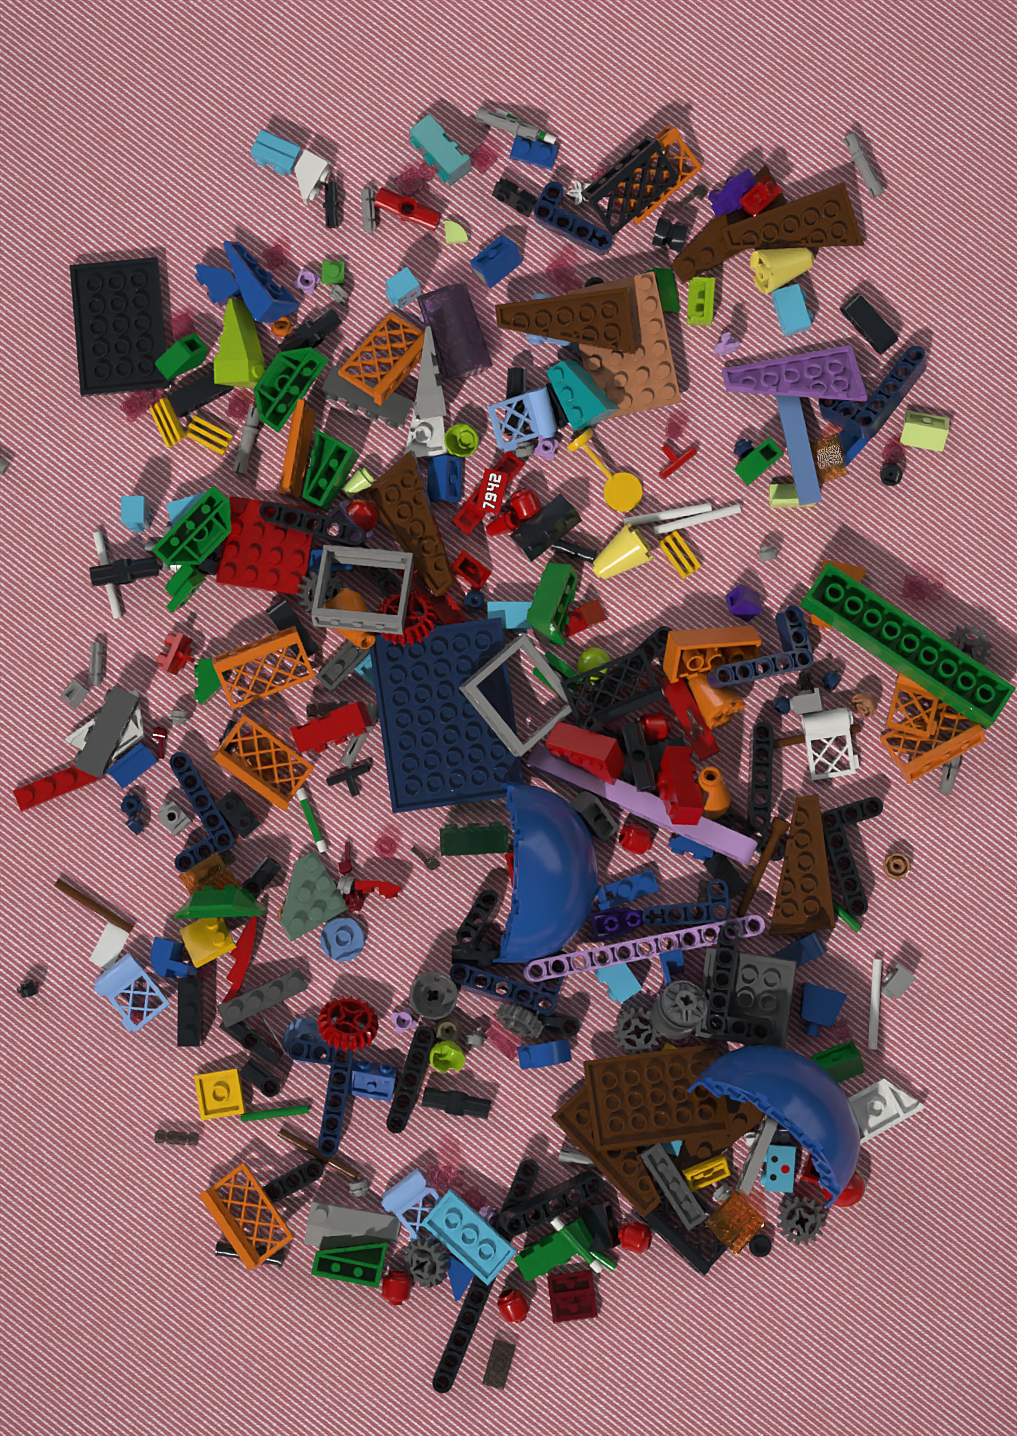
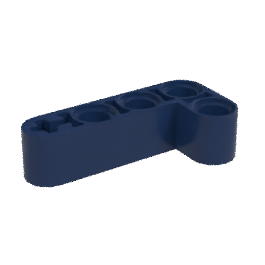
(575, 223)
(686, 909)
(804, 949)

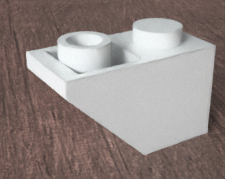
(310, 173)

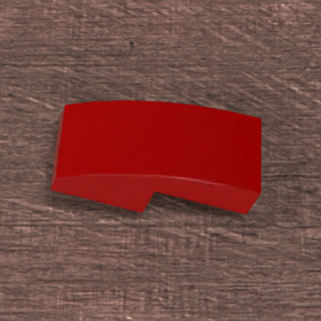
(388, 889)

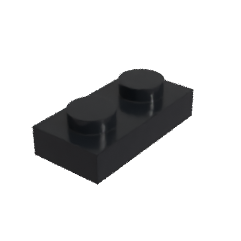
(721, 867)

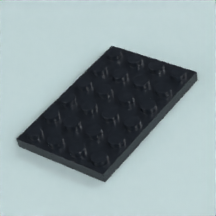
(118, 326)

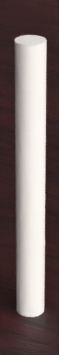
(669, 514)
(690, 521)
(111, 591)
(874, 1005)

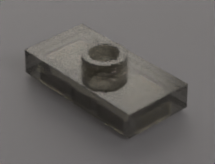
(498, 1364)

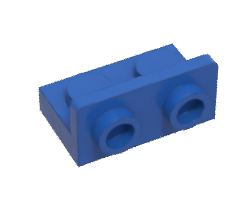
(372, 1080)

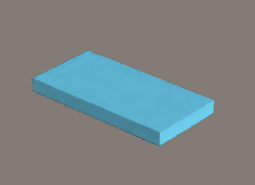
(469, 1236)

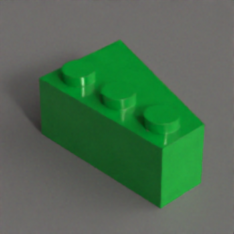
(328, 470)
(552, 601)
(550, 1250)
(353, 1265)

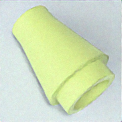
(358, 482)

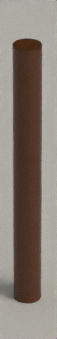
(798, 739)
(94, 906)
(312, 1150)

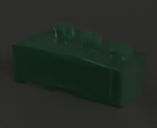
(473, 839)

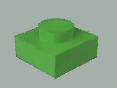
(333, 272)

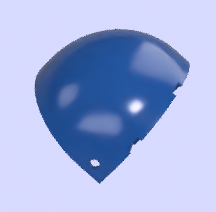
(551, 876)
(800, 1099)

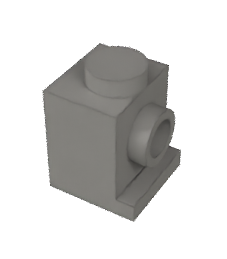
(807, 702)
(180, 823)
(897, 981)

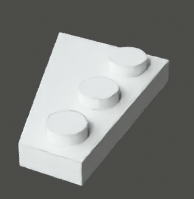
(426, 437)

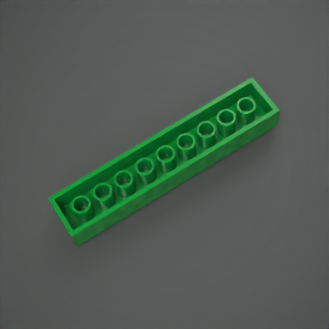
(907, 646)

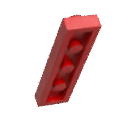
(52, 787)

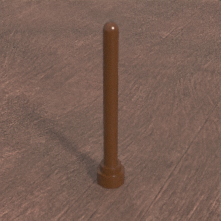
(778, 828)

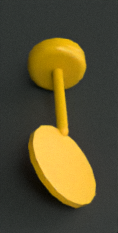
(622, 489)

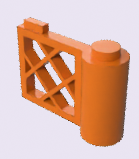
(906, 685)

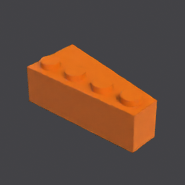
(708, 649)

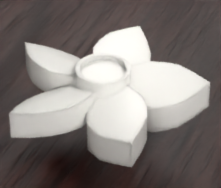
(577, 192)

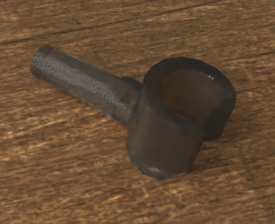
(699, 191)
(695, 728)
(431, 863)

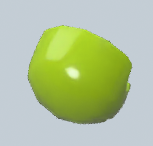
(461, 440)
(590, 659)
(447, 1056)

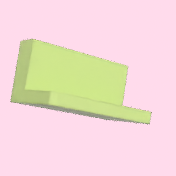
(924, 431)
(784, 496)

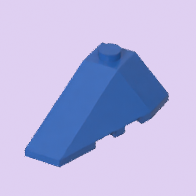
(260, 293)

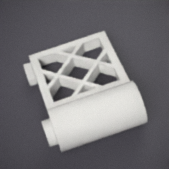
(827, 725)

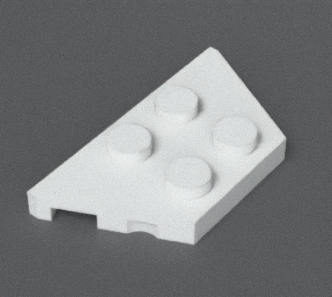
(132, 736)
(881, 1107)

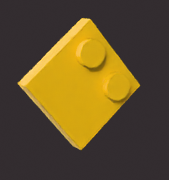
(207, 940)
(220, 1094)

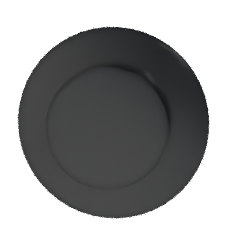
(28, 988)
(760, 1245)

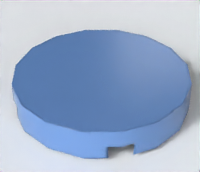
(342, 939)
(303, 1028)

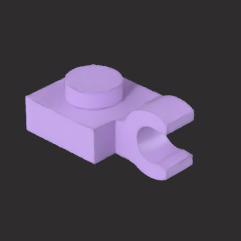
(726, 345)

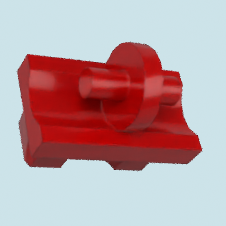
(760, 196)
(178, 654)

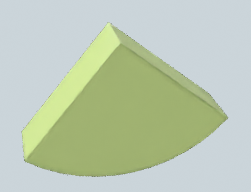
(454, 233)

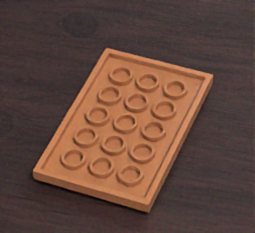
(641, 379)

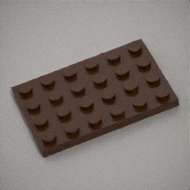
(647, 1101)

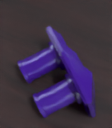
(734, 189)
(615, 922)

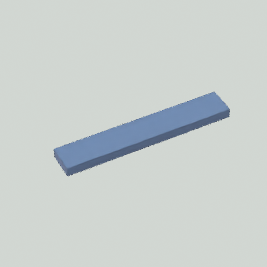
(798, 449)

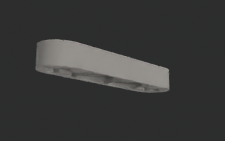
(756, 1155)

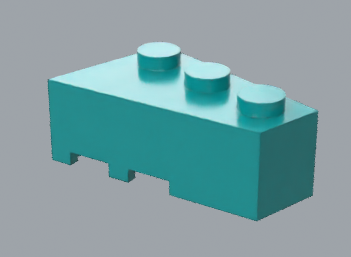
(439, 150)
(579, 396)

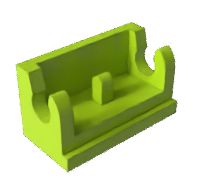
(700, 301)

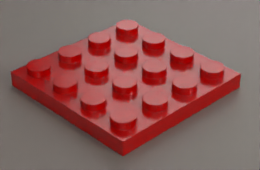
(262, 554)

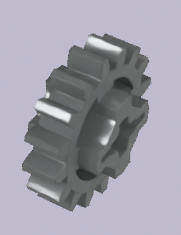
(310, 585)
(981, 641)
(519, 1021)
(622, 1034)
(790, 1222)
(427, 1274)

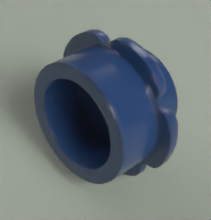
(743, 448)
(479, 605)
(831, 680)
(782, 705)
(131, 811)
(135, 825)

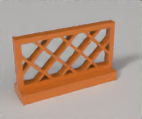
(665, 138)
(398, 371)
(297, 450)
(259, 649)
(937, 755)
(249, 777)
(230, 1226)

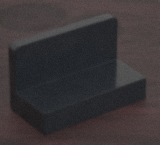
(601, 1225)

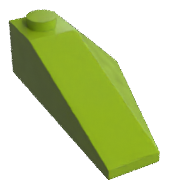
(240, 354)

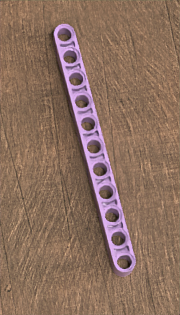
(643, 805)
(633, 949)

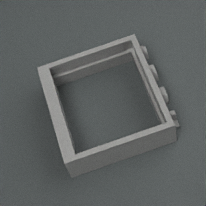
(361, 620)
(489, 713)

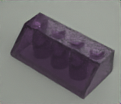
(455, 331)

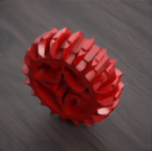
(415, 625)
(350, 1016)

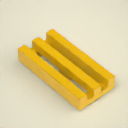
(167, 422)
(191, 427)
(690, 569)
(705, 1170)

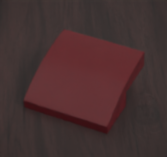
(572, 1296)

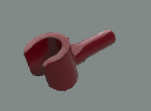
(160, 734)
(345, 866)

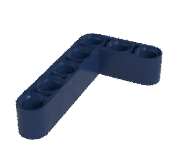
(880, 398)
(770, 663)
(203, 813)
(515, 988)
(333, 1088)

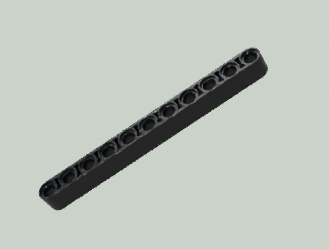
(469, 1304)

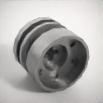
(446, 995)
(679, 1009)

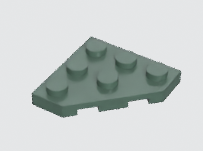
(310, 898)

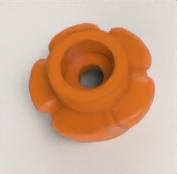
(281, 323)

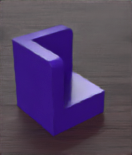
(744, 603)

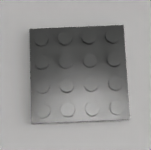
(760, 990)

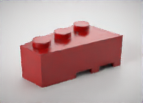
(332, 728)
(586, 751)
(677, 786)

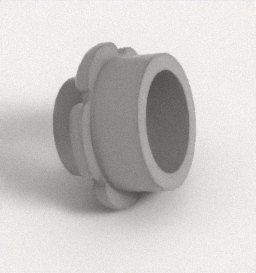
(338, 294)
(524, 449)
(767, 553)
(179, 717)
(346, 884)
(474, 1039)
(359, 1187)
(723, 1193)

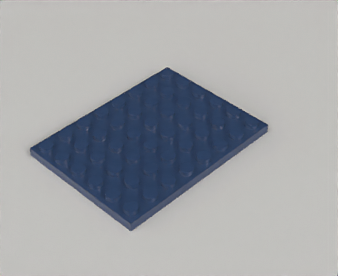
(431, 733)

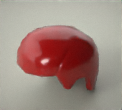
(363, 514)

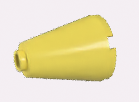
(779, 266)
(623, 553)

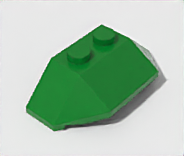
(284, 383)
(197, 531)
(221, 903)

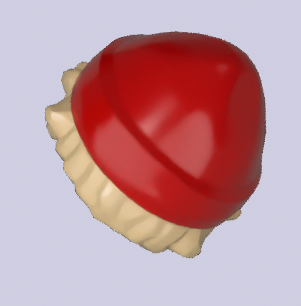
(852, 1193)

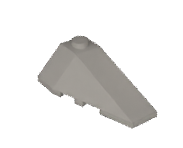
(429, 390)
(341, 1225)

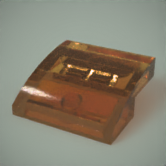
(828, 458)
(265, 758)
(208, 872)
(735, 1222)

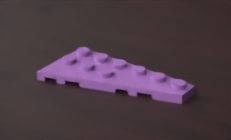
(815, 374)

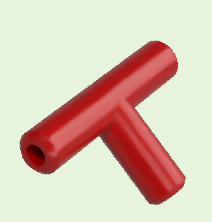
(677, 461)

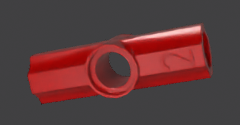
(394, 204)

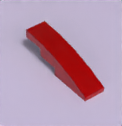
(468, 516)
(445, 607)
(682, 701)
(243, 954)

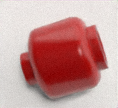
(525, 503)
(654, 726)
(636, 838)
(635, 1237)
(396, 1287)
(513, 1305)

